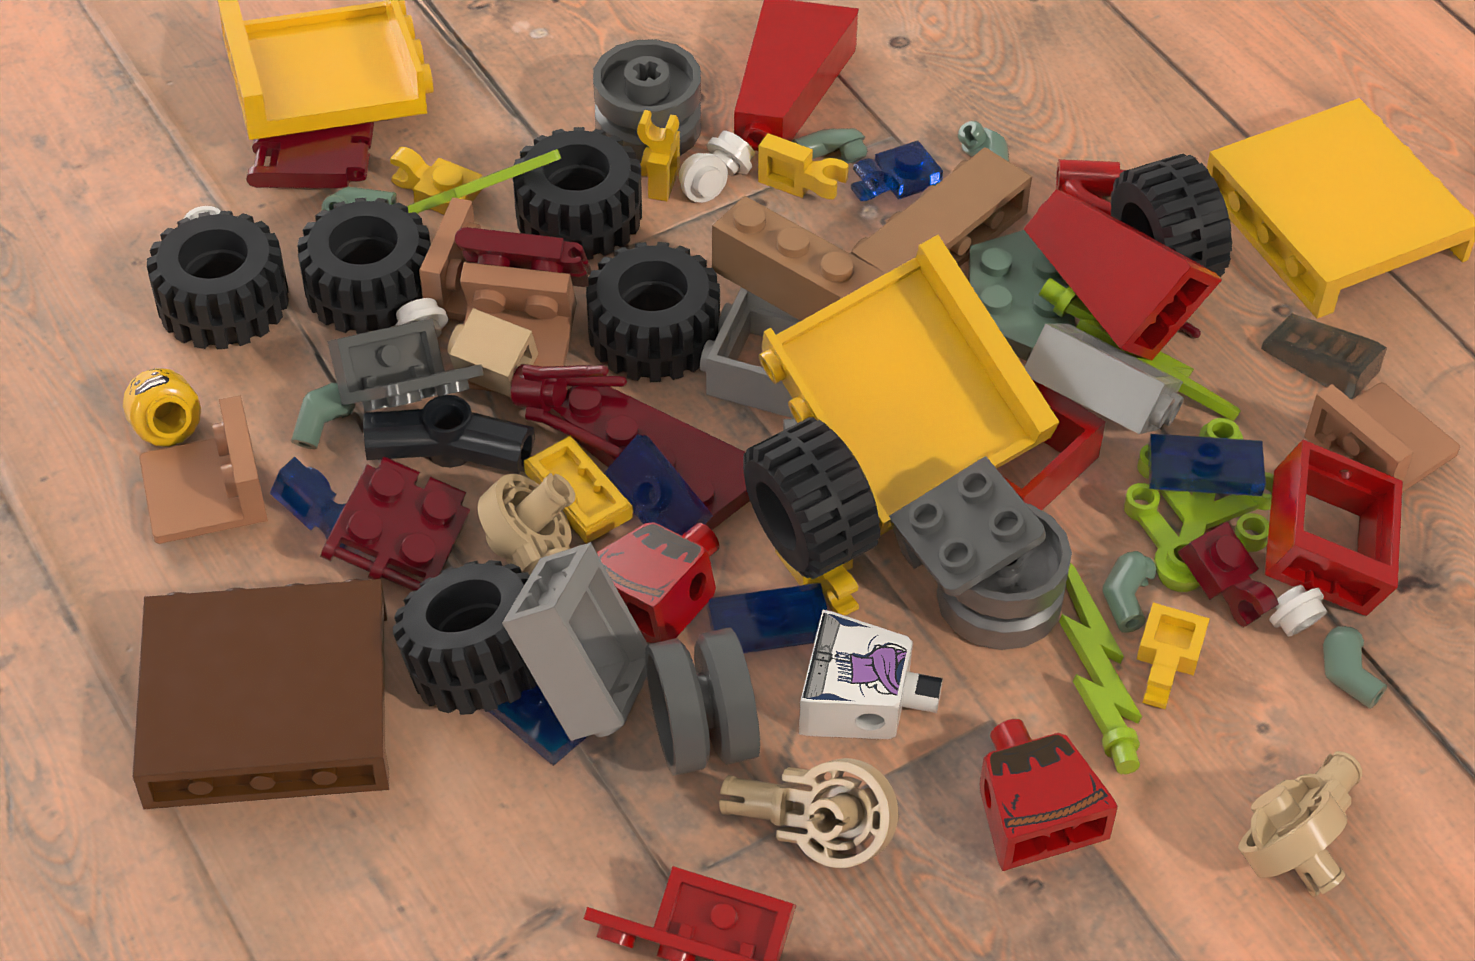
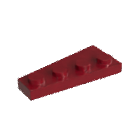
(703, 461)

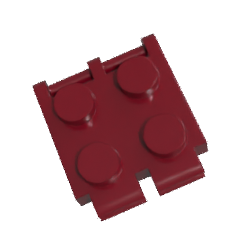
(313, 158)
(524, 252)
(398, 524)

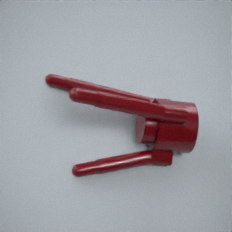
(546, 387)

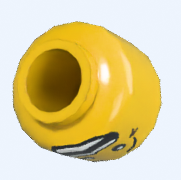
(161, 407)

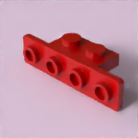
(706, 921)

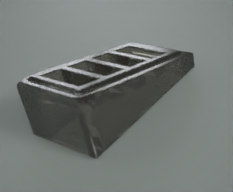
(1353, 358)

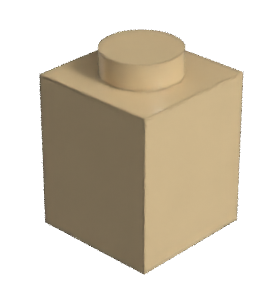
(495, 345)

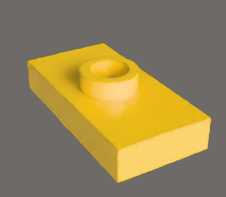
(597, 501)

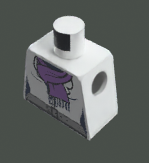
(861, 681)

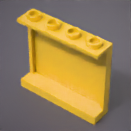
(325, 67)
(1337, 202)
(911, 379)

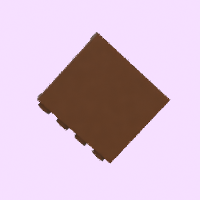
(261, 694)

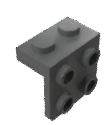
(395, 367)
(967, 528)

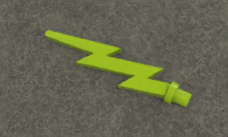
(484, 182)
(1068, 302)
(1106, 695)

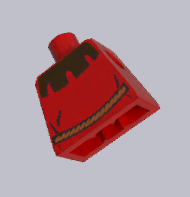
(662, 576)
(1041, 797)

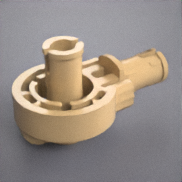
(539, 508)
(822, 809)
(1298, 823)

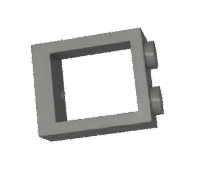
(1104, 378)
(739, 380)
(579, 642)

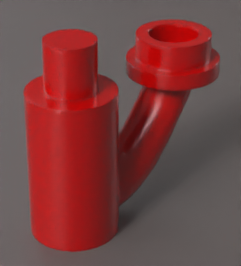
(1088, 180)

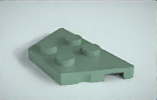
(1008, 281)

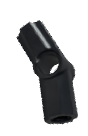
(448, 436)

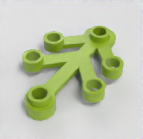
(1196, 513)

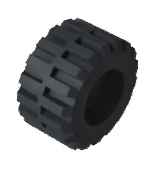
(584, 196)
(1178, 207)
(362, 263)
(218, 279)
(652, 310)
(811, 497)
(457, 639)

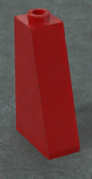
(791, 66)
(1120, 274)

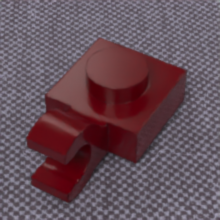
(1224, 568)

